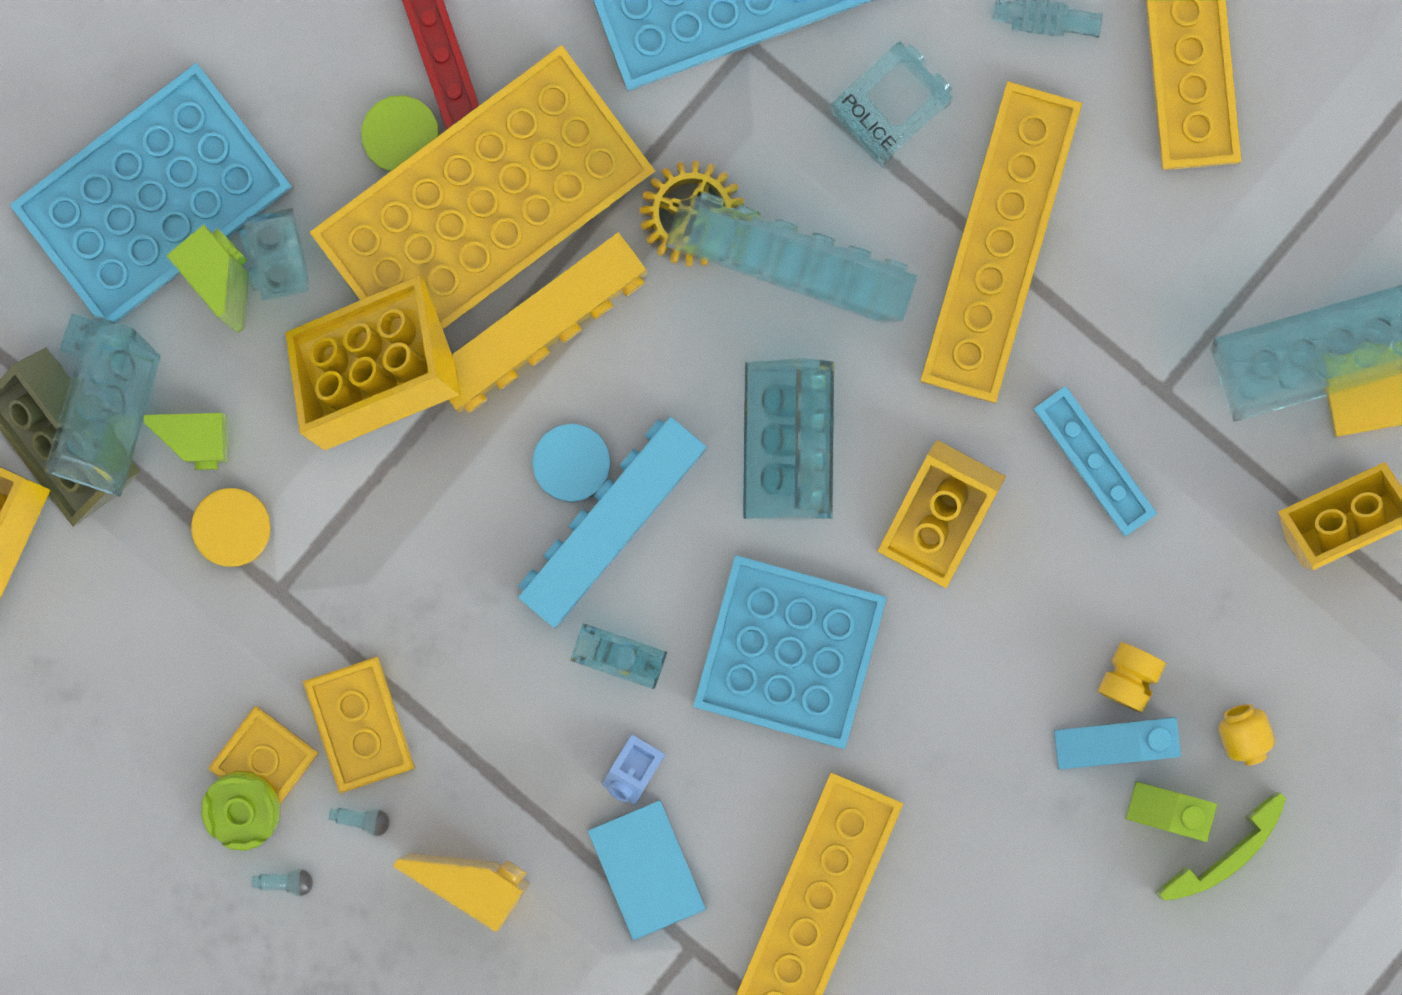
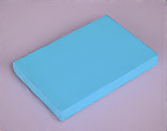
(646, 870)

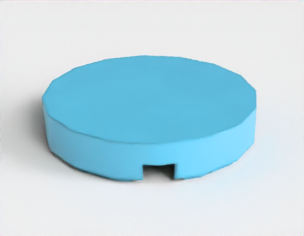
(571, 462)

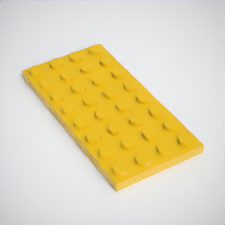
(488, 192)

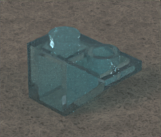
(618, 656)

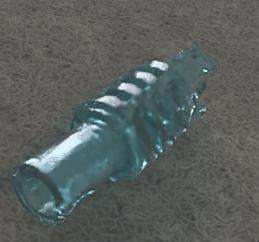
(1047, 18)

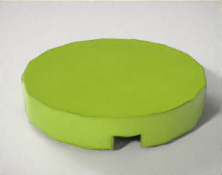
(397, 130)
(240, 810)

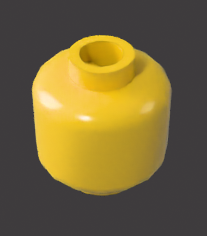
(1246, 734)

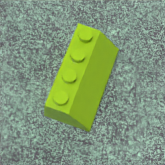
(216, 273)

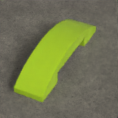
(1263, 819)

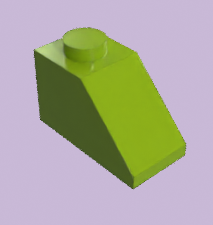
(194, 437)
(1171, 811)

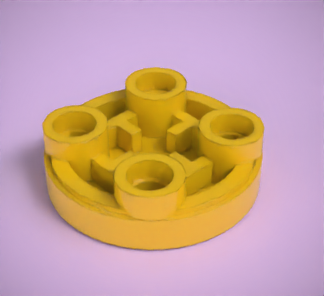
(231, 527)

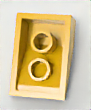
(941, 513)

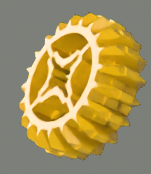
(660, 200)

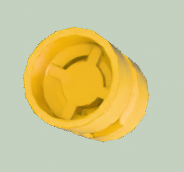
(1131, 677)

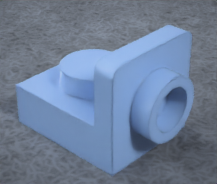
(632, 770)

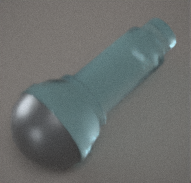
(373, 822)
(296, 882)

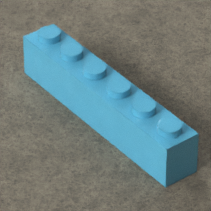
(611, 522)

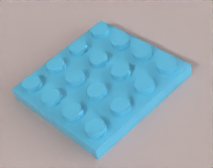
(790, 652)

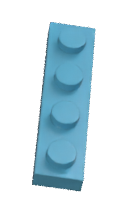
(1094, 461)

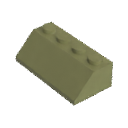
(29, 415)

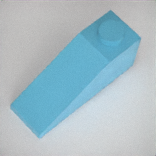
(1117, 743)

